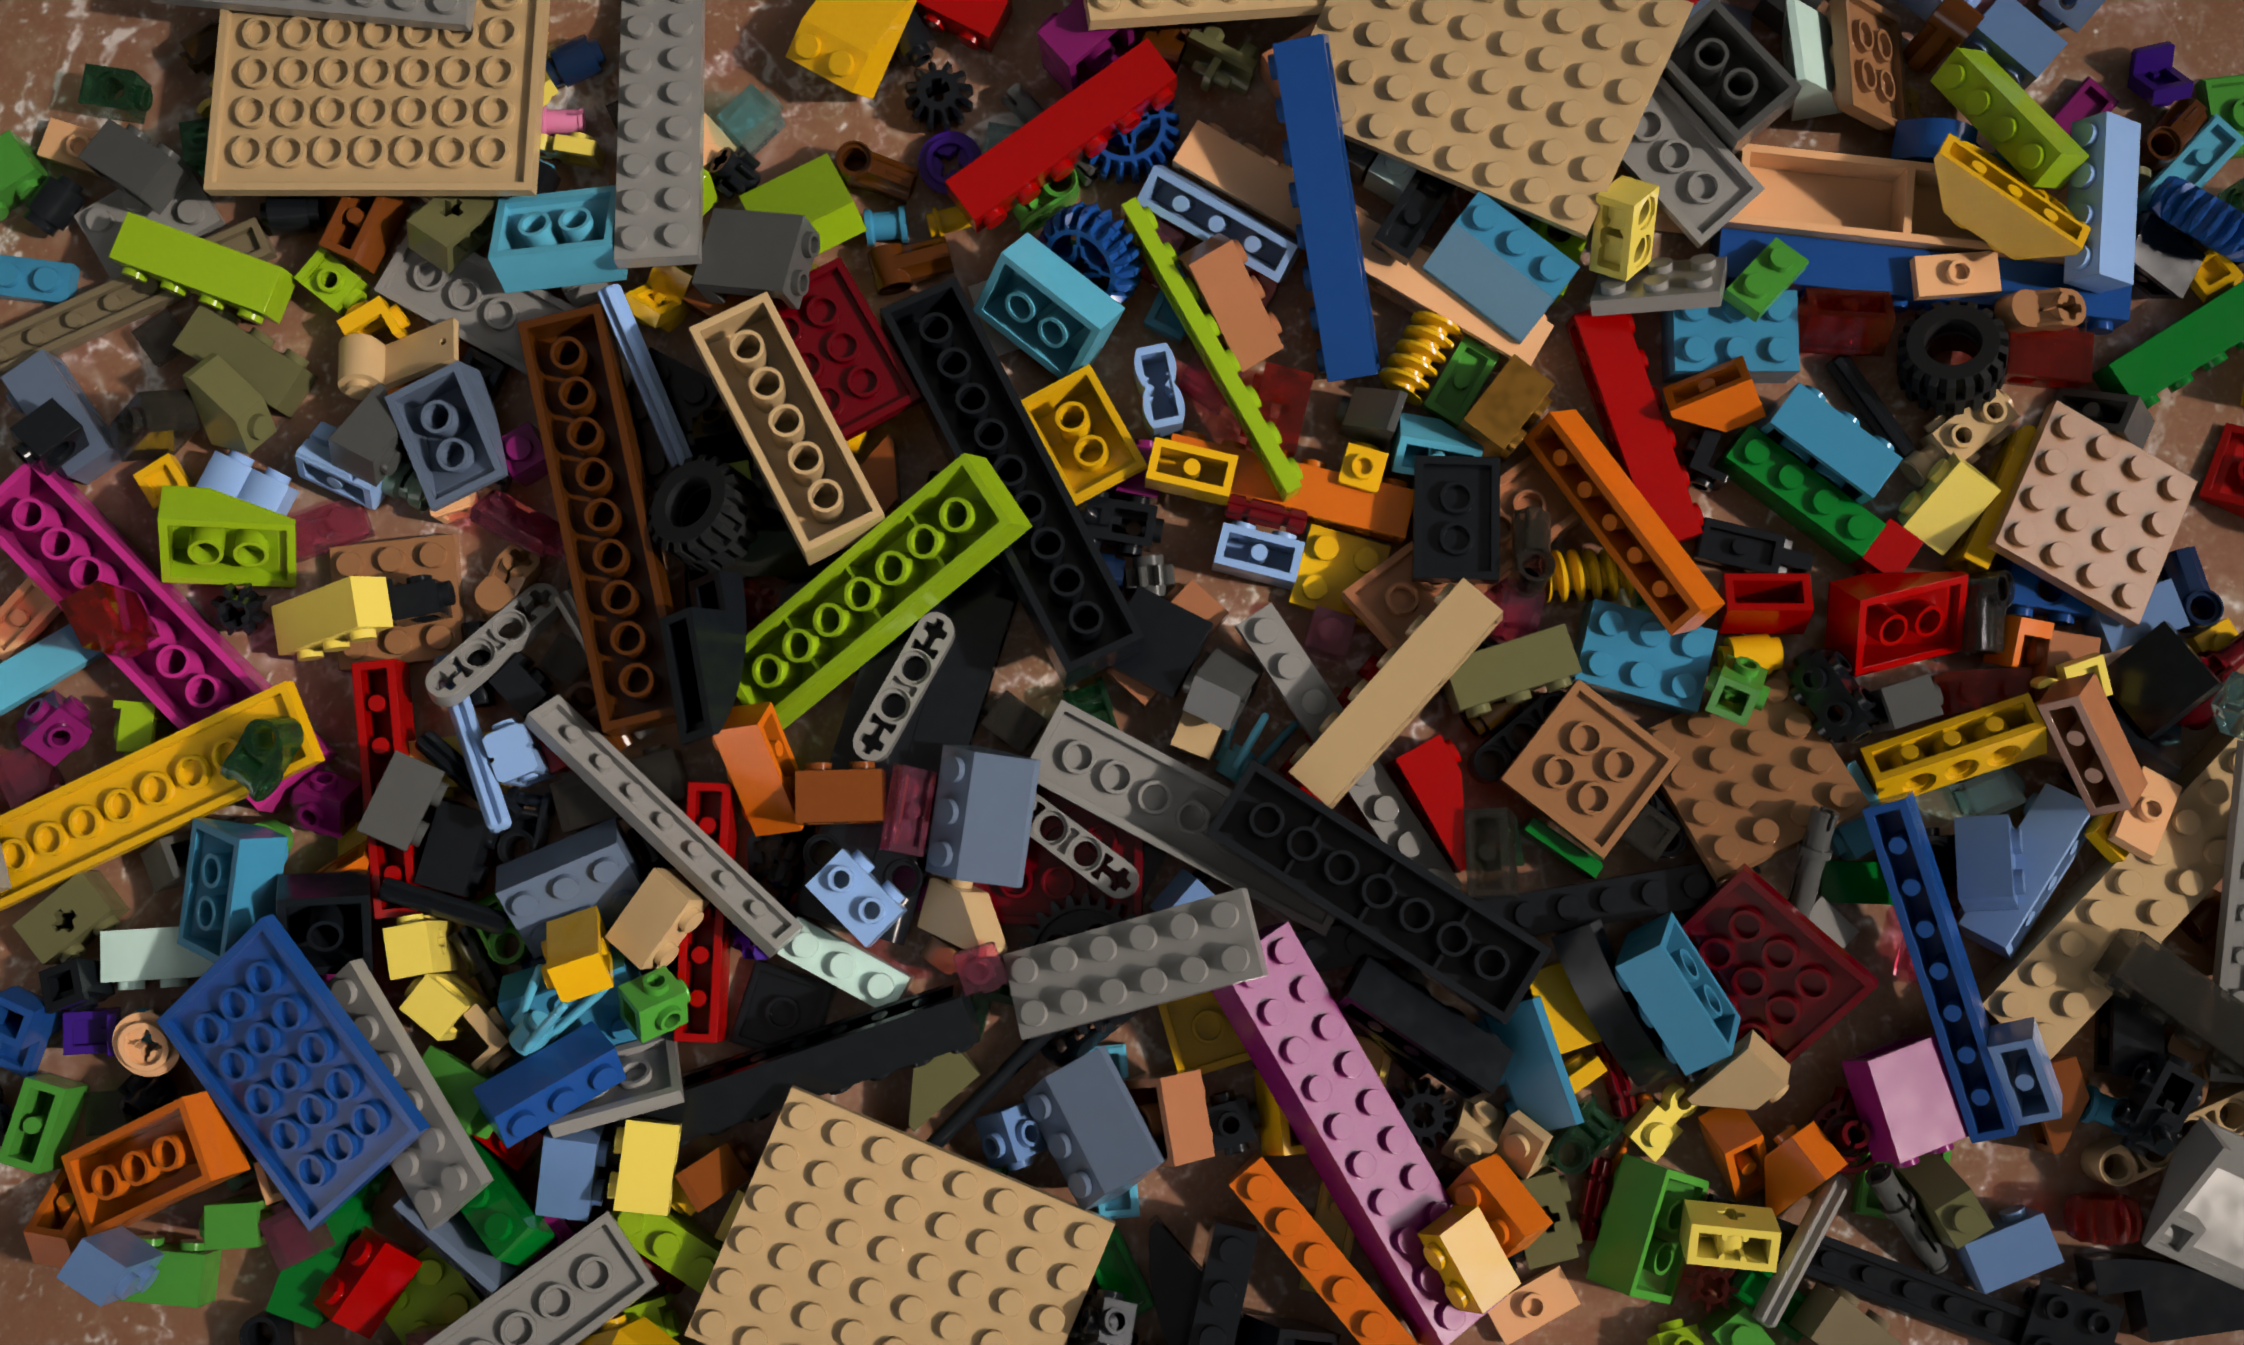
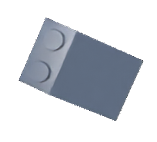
(450, 433)

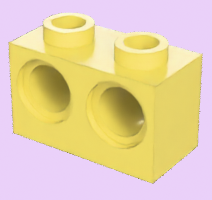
(1624, 228)
(439, 1004)

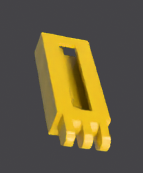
(1970, 550)

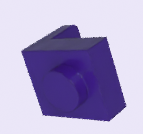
(2155, 77)
(90, 1031)

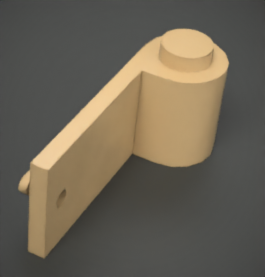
(367, 361)

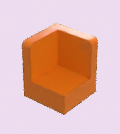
(2015, 639)

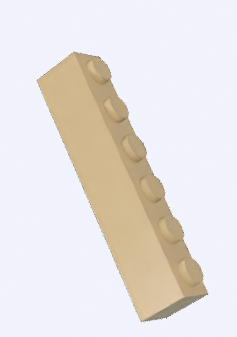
(1396, 693)

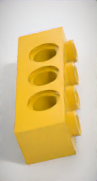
(1956, 748)

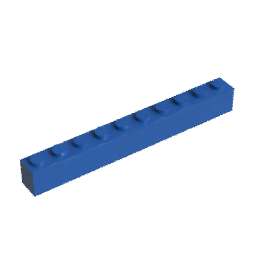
(1887, 268)

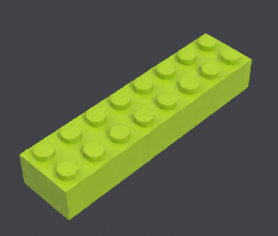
(880, 587)

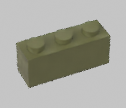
(276, 376)
(1513, 671)

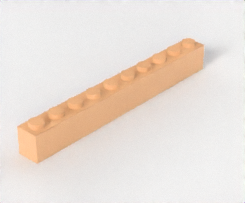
(1262, 189)

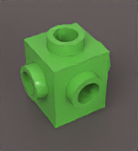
(1737, 689)
(654, 1004)

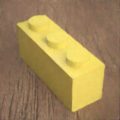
(332, 617)

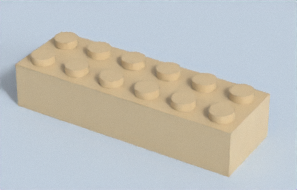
(787, 427)

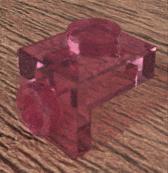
(980, 969)

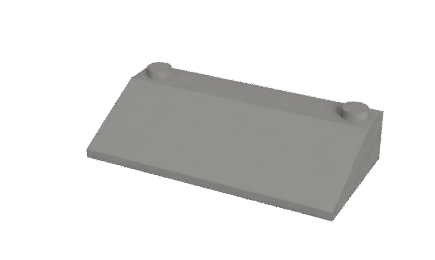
(2202, 1204)

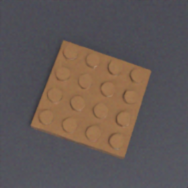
(2092, 514)
(1753, 786)

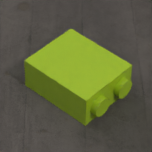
(817, 194)

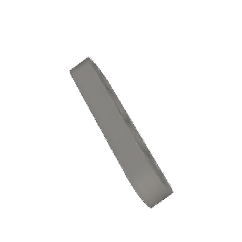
(488, 639)
(898, 684)
(1074, 835)

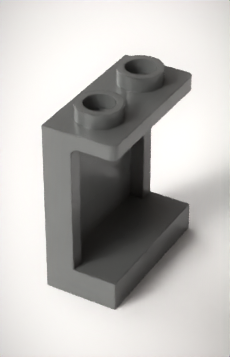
(755, 255)

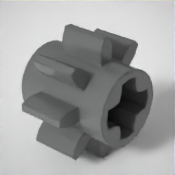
(1150, 574)

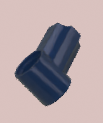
(2192, 587)

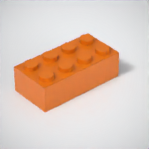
(154, 1163)

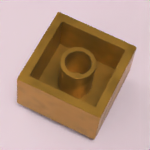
(1510, 401)

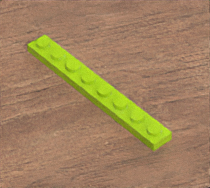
(1220, 364)

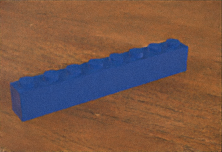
(1326, 207)
(1940, 963)

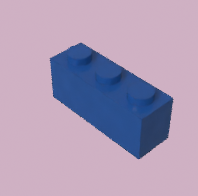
(549, 1084)

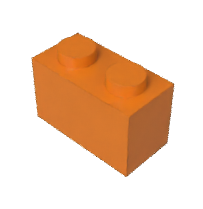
(1503, 1201)

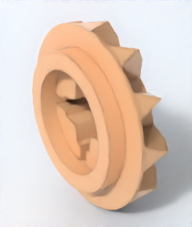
(135, 1054)

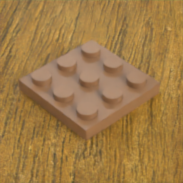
(1868, 63)
(398, 561)
(1589, 769)

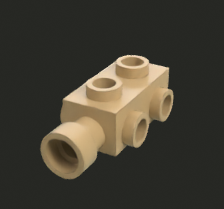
(1975, 427)

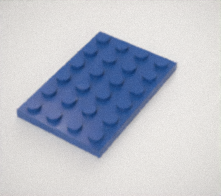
(292, 1072)

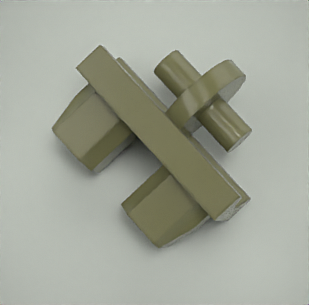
(1219, 62)

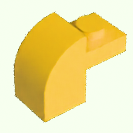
(661, 298)

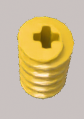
(1417, 352)
(1585, 574)

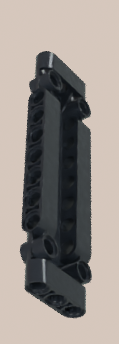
(945, 715)

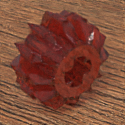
(2103, 1218)

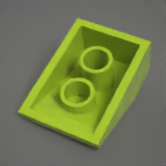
(223, 540)

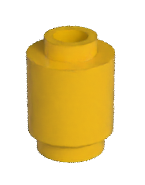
(1760, 647)

